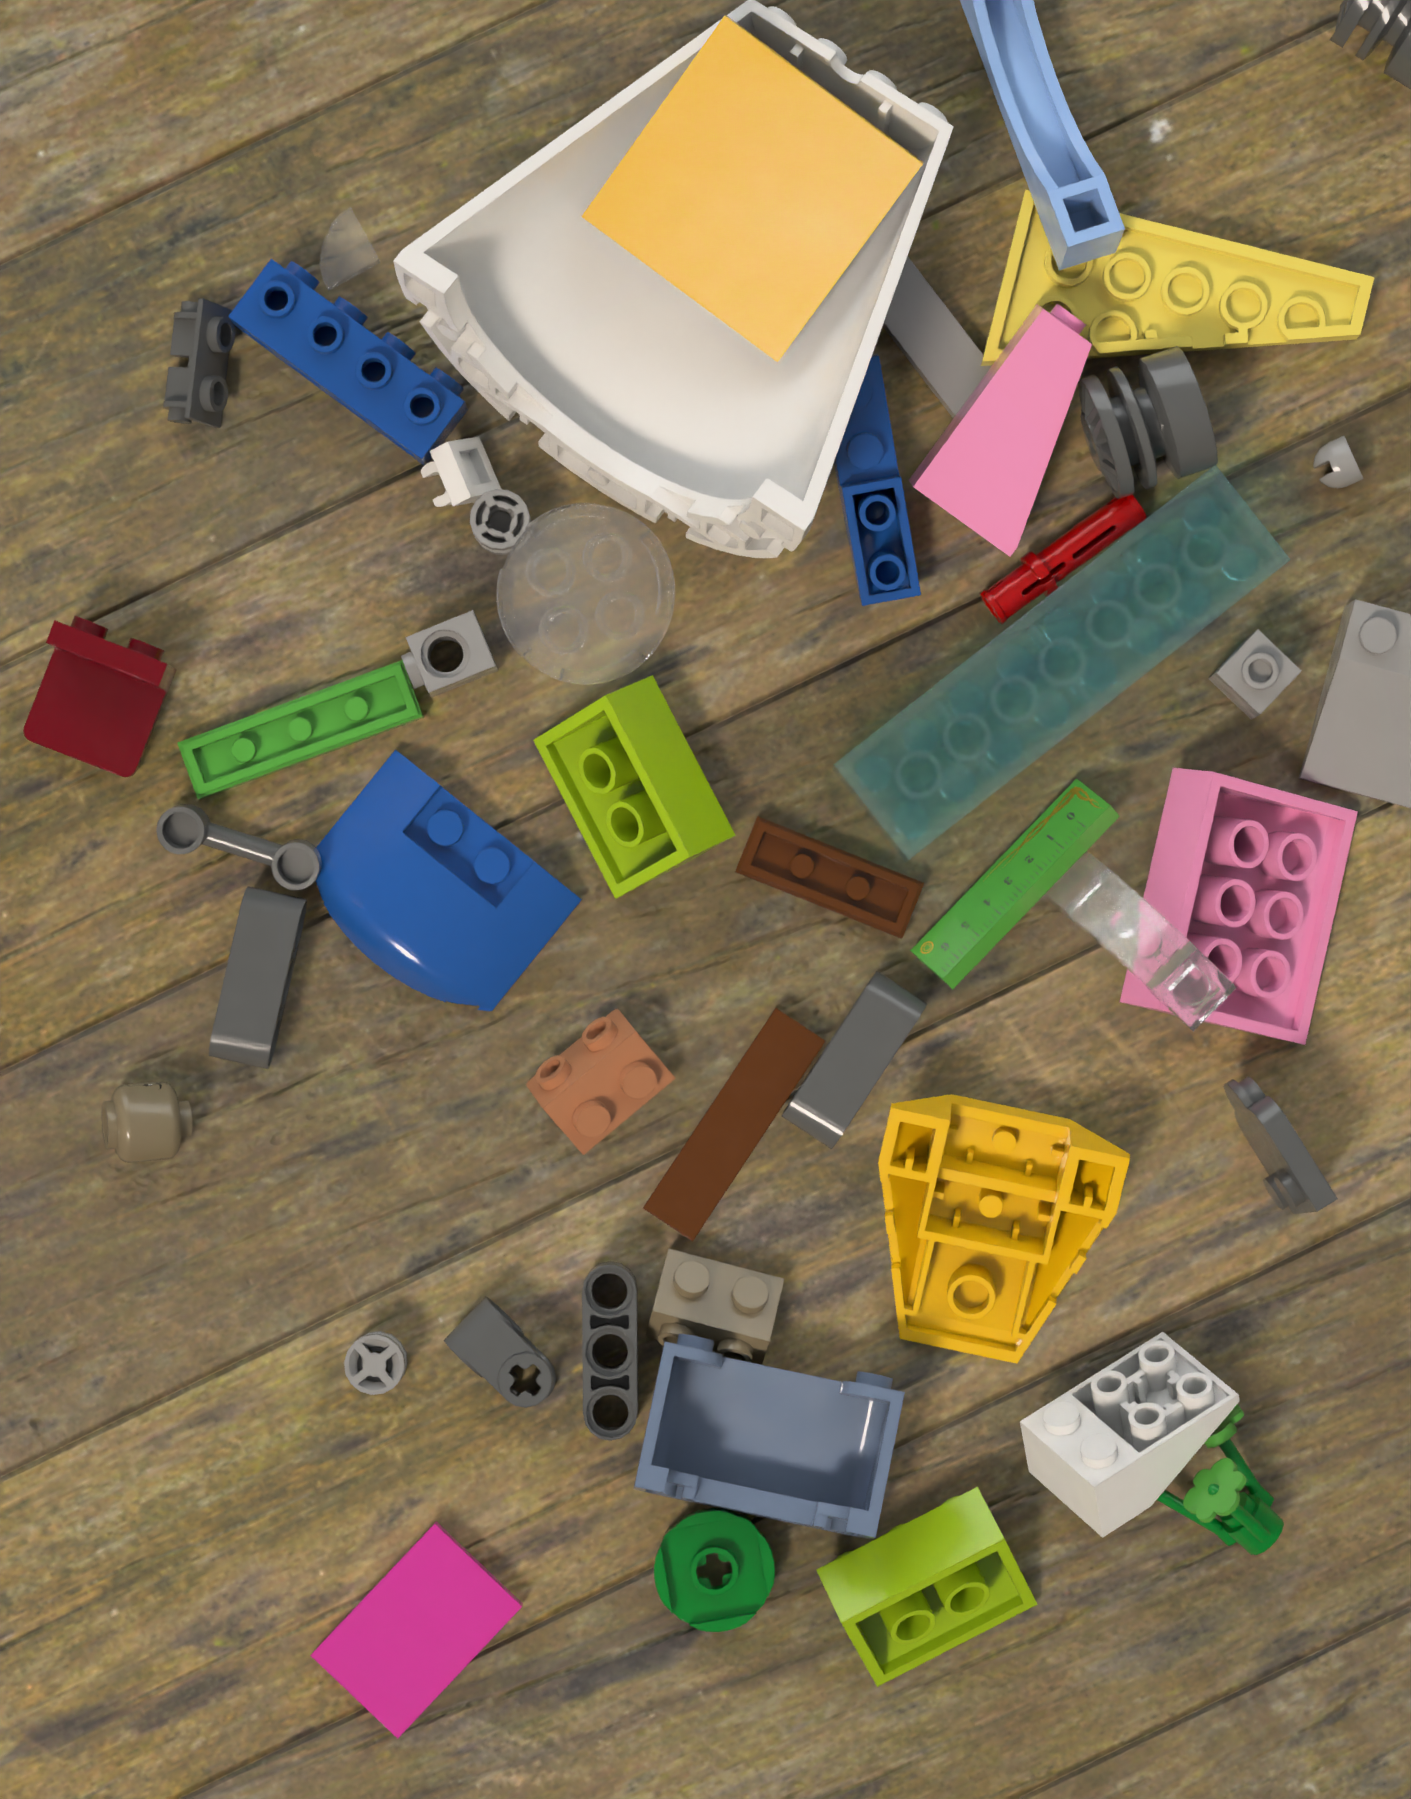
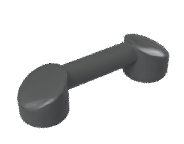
(188, 827)

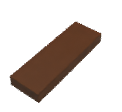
(829, 877)

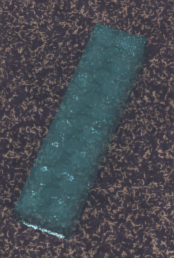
(1060, 663)

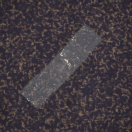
(1141, 940)

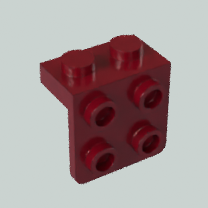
(98, 697)

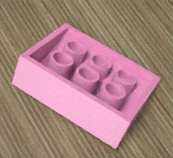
(1254, 889)

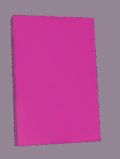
(416, 1630)

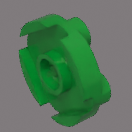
(692, 1596)

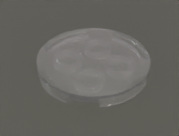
(586, 593)

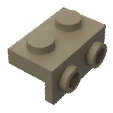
(715, 1303)

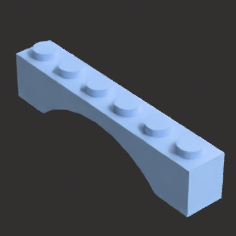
(1054, 158)

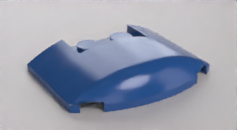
(436, 890)

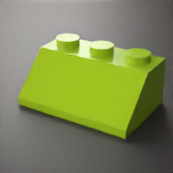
(633, 786)
(926, 1586)

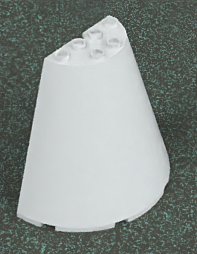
(630, 370)

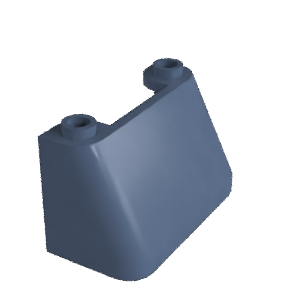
(769, 1440)

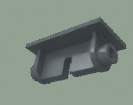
(205, 337)

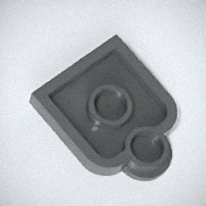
(1293, 1174)

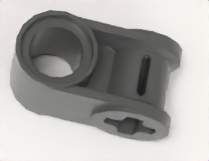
(494, 1346)

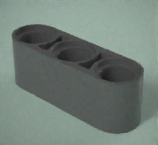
(257, 977)
(854, 1060)
(603, 1379)

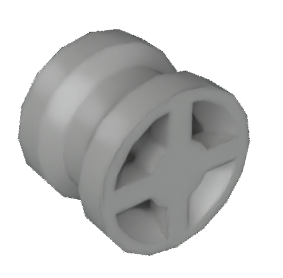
(373, 1377)

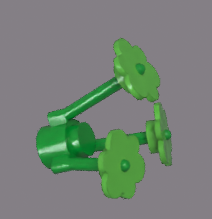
(1216, 1492)

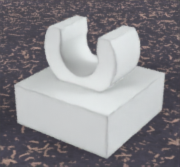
(463, 471)

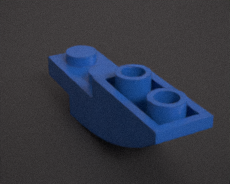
(875, 498)

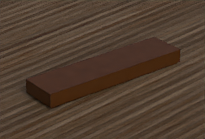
(734, 1124)

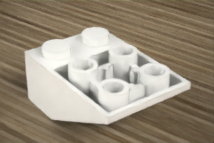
(1125, 1432)

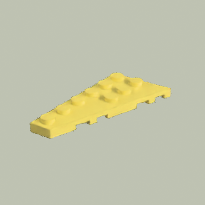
(1176, 291)

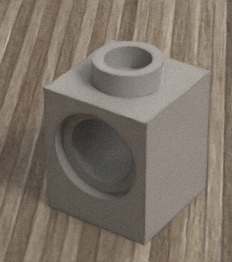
(476, 655)
(1254, 674)

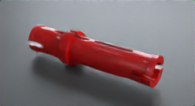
(1063, 556)

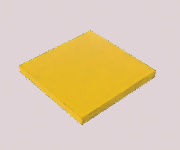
(752, 188)

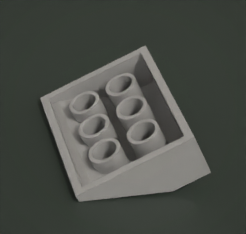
(1365, 708)

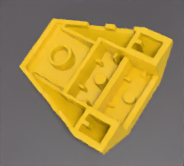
(989, 1218)

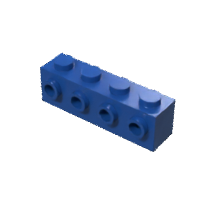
(349, 361)

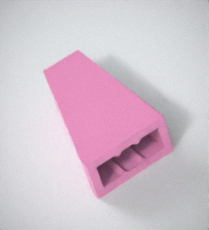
(1005, 433)

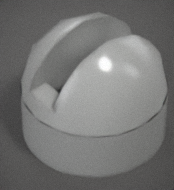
(1342, 462)

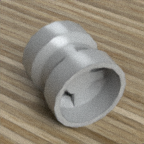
(503, 528)

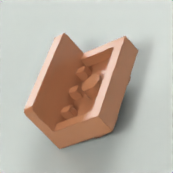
(599, 1080)

